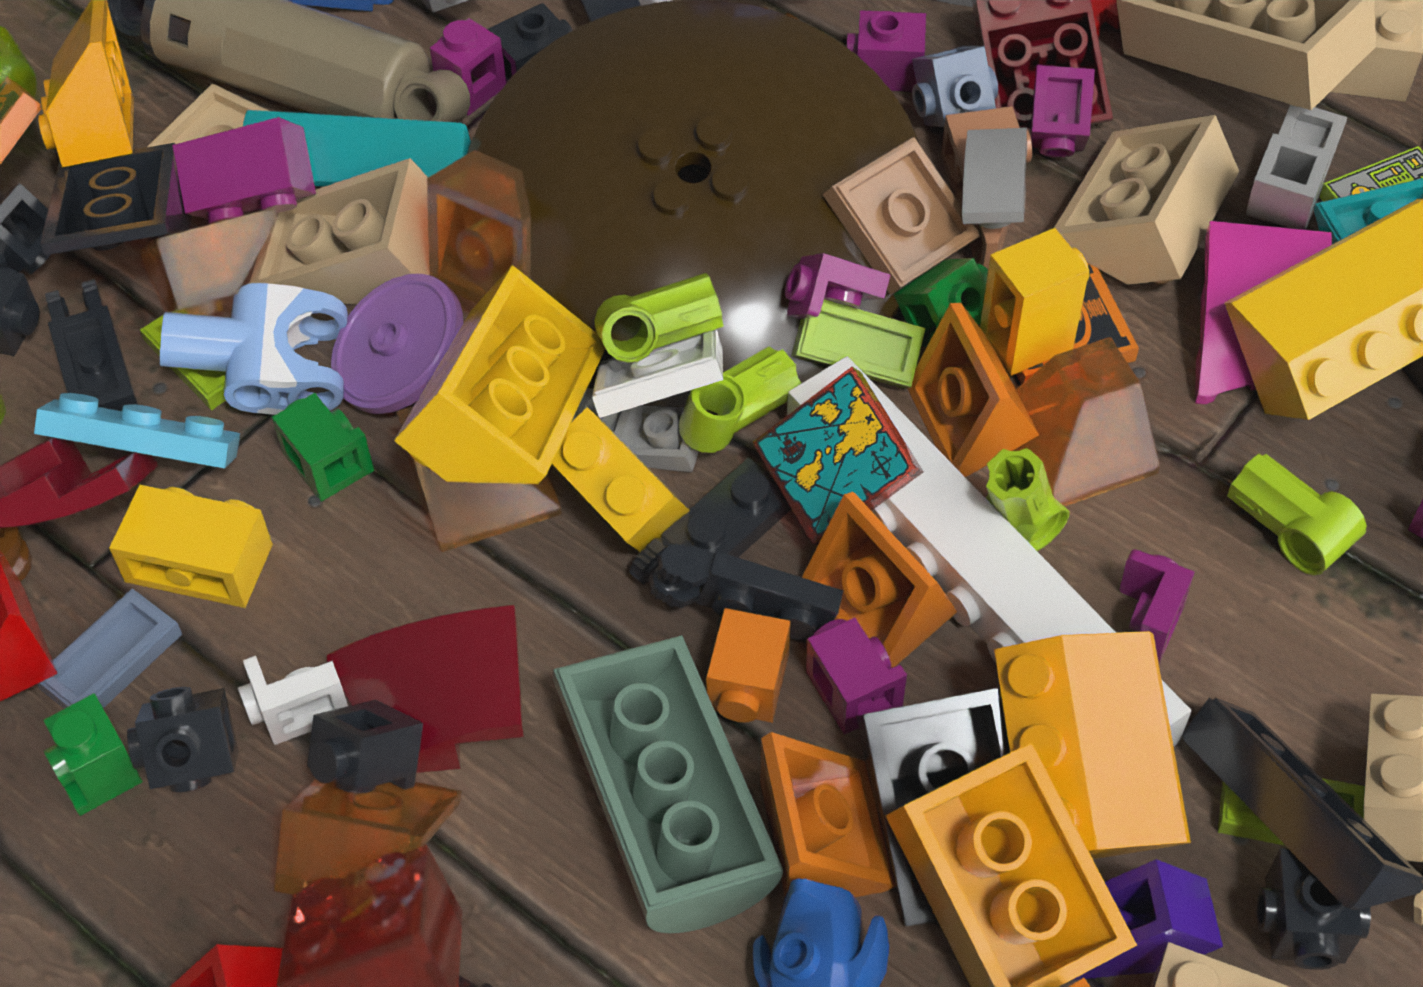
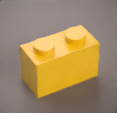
(1034, 300)
(616, 481)
(192, 545)

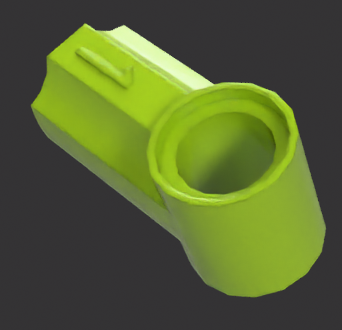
(665, 316)
(739, 399)
(1024, 496)
(1309, 526)

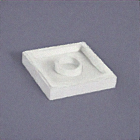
(660, 375)

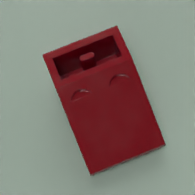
(1039, 33)

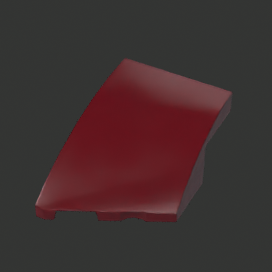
(57, 482)
(445, 671)

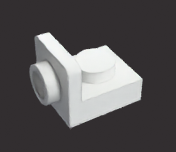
(291, 702)

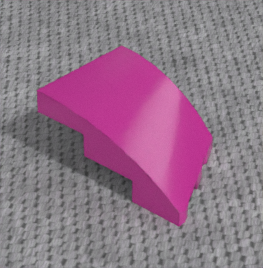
(1235, 262)

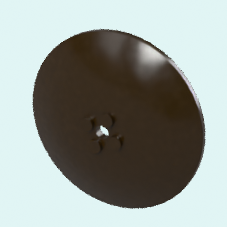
(678, 84)

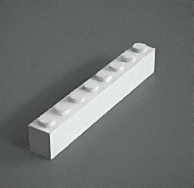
(975, 553)

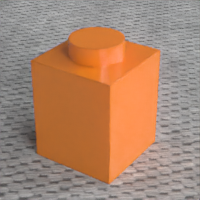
(748, 666)

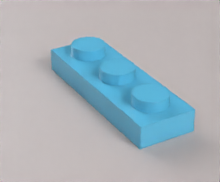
(137, 430)

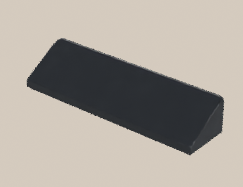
(1300, 807)

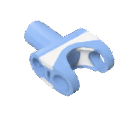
(259, 346)

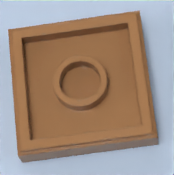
(901, 214)

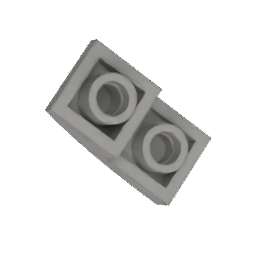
(994, 177)
(649, 433)

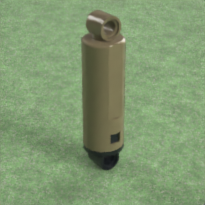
(295, 57)

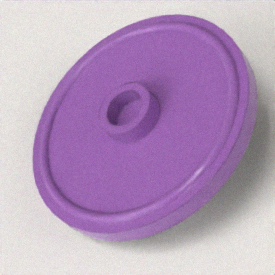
(395, 342)

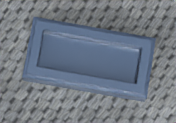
(111, 652)

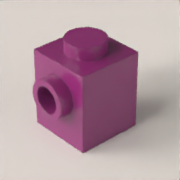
(889, 43)

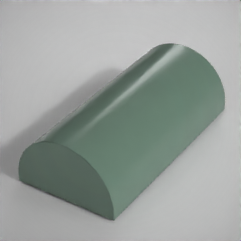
(669, 786)

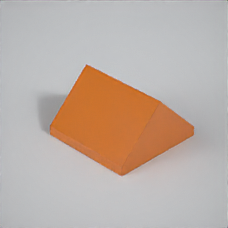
(968, 395)
(879, 580)
(823, 817)

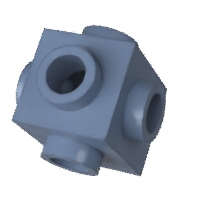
(953, 84)

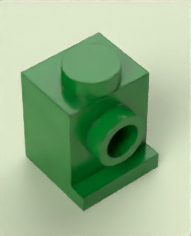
(949, 282)
(322, 446)
(89, 755)

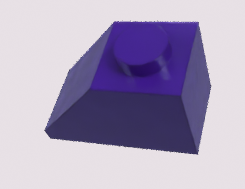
(1159, 908)

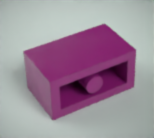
(244, 170)

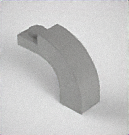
(1295, 167)

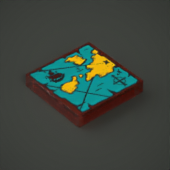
(836, 447)

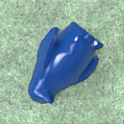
(822, 942)

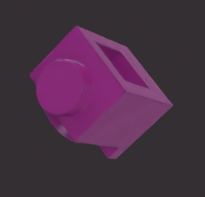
(473, 50)
(853, 672)

